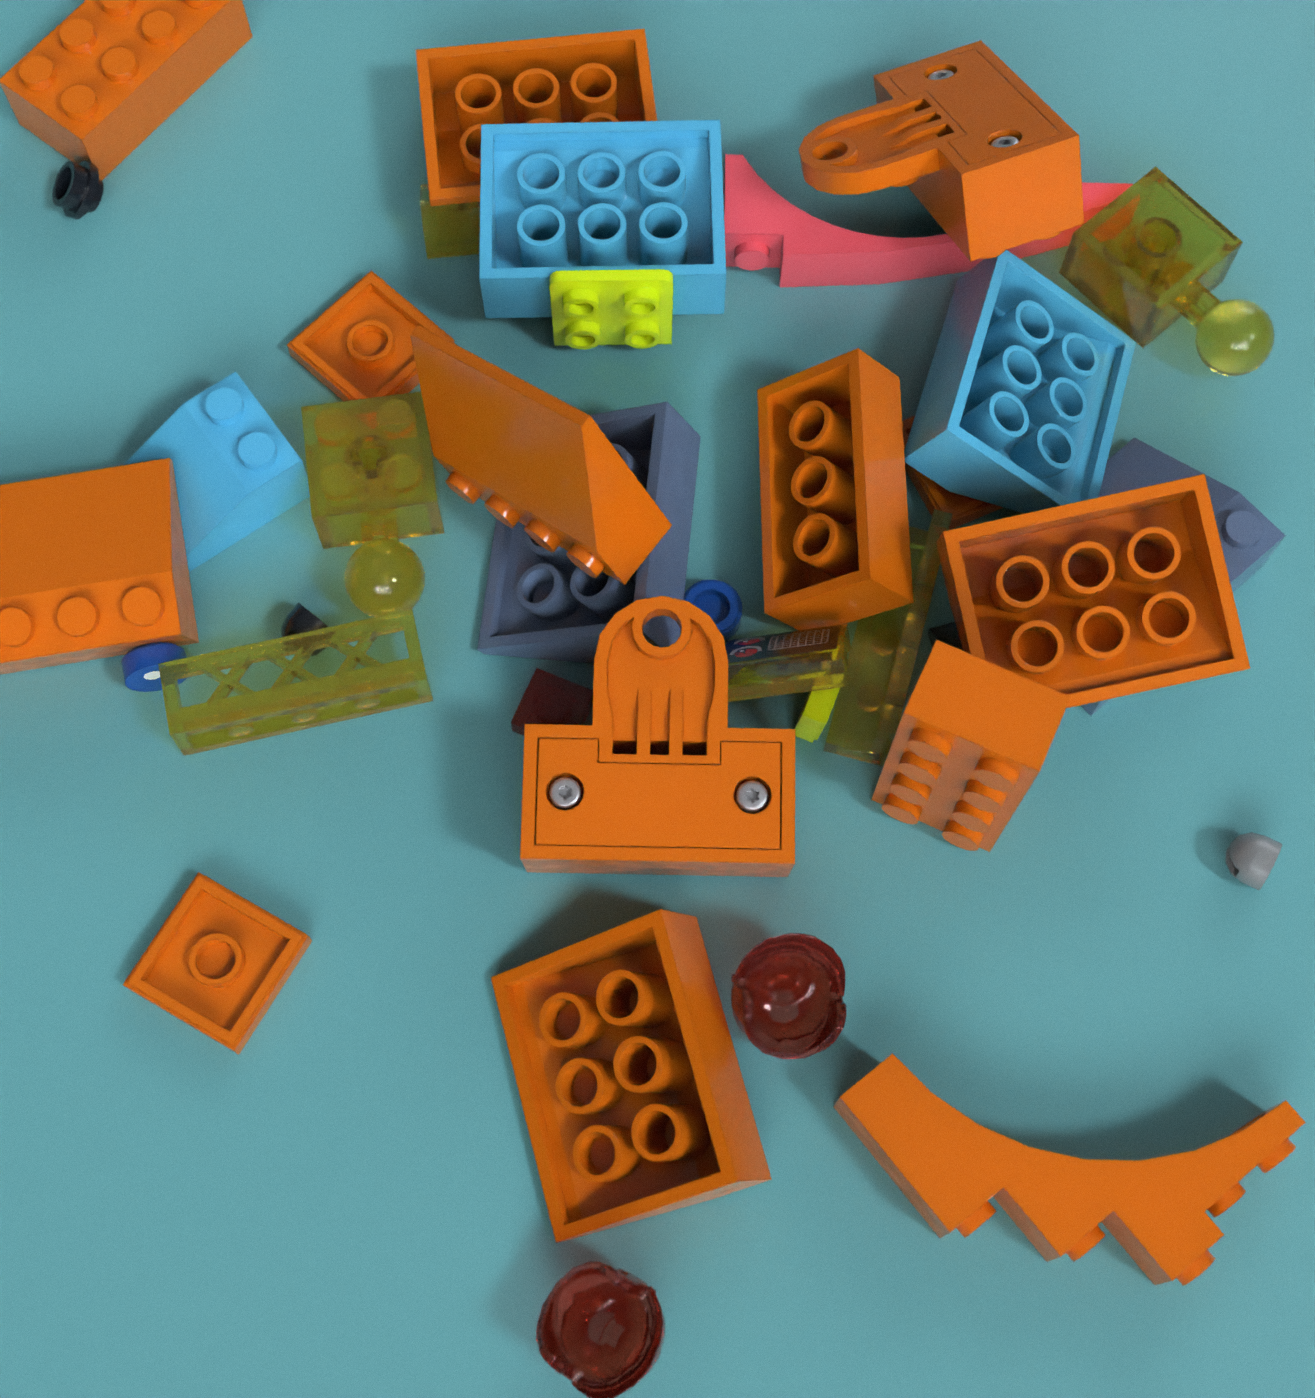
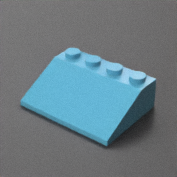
(600, 202)
(1020, 392)

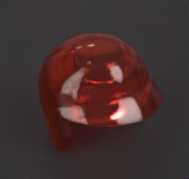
(790, 996)
(601, 1329)

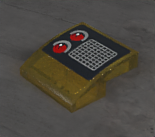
(788, 662)

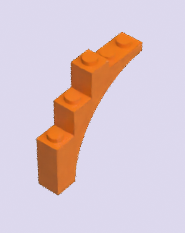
(1057, 1200)

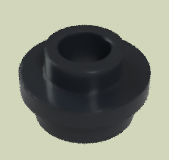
(77, 189)

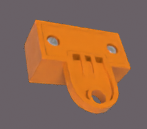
(966, 144)
(658, 770)

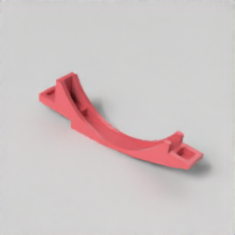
(809, 252)

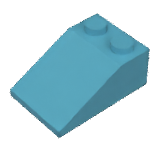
(228, 467)

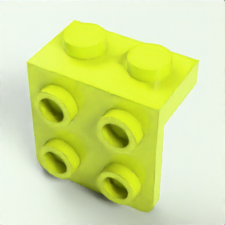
(611, 307)

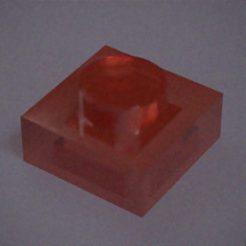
(552, 701)

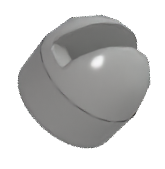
(1252, 858)

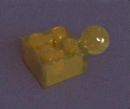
(1158, 260)
(370, 487)

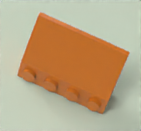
(523, 82)
(534, 461)
(92, 566)
(1099, 593)
(628, 1076)

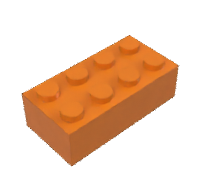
(120, 72)
(833, 494)
(968, 747)

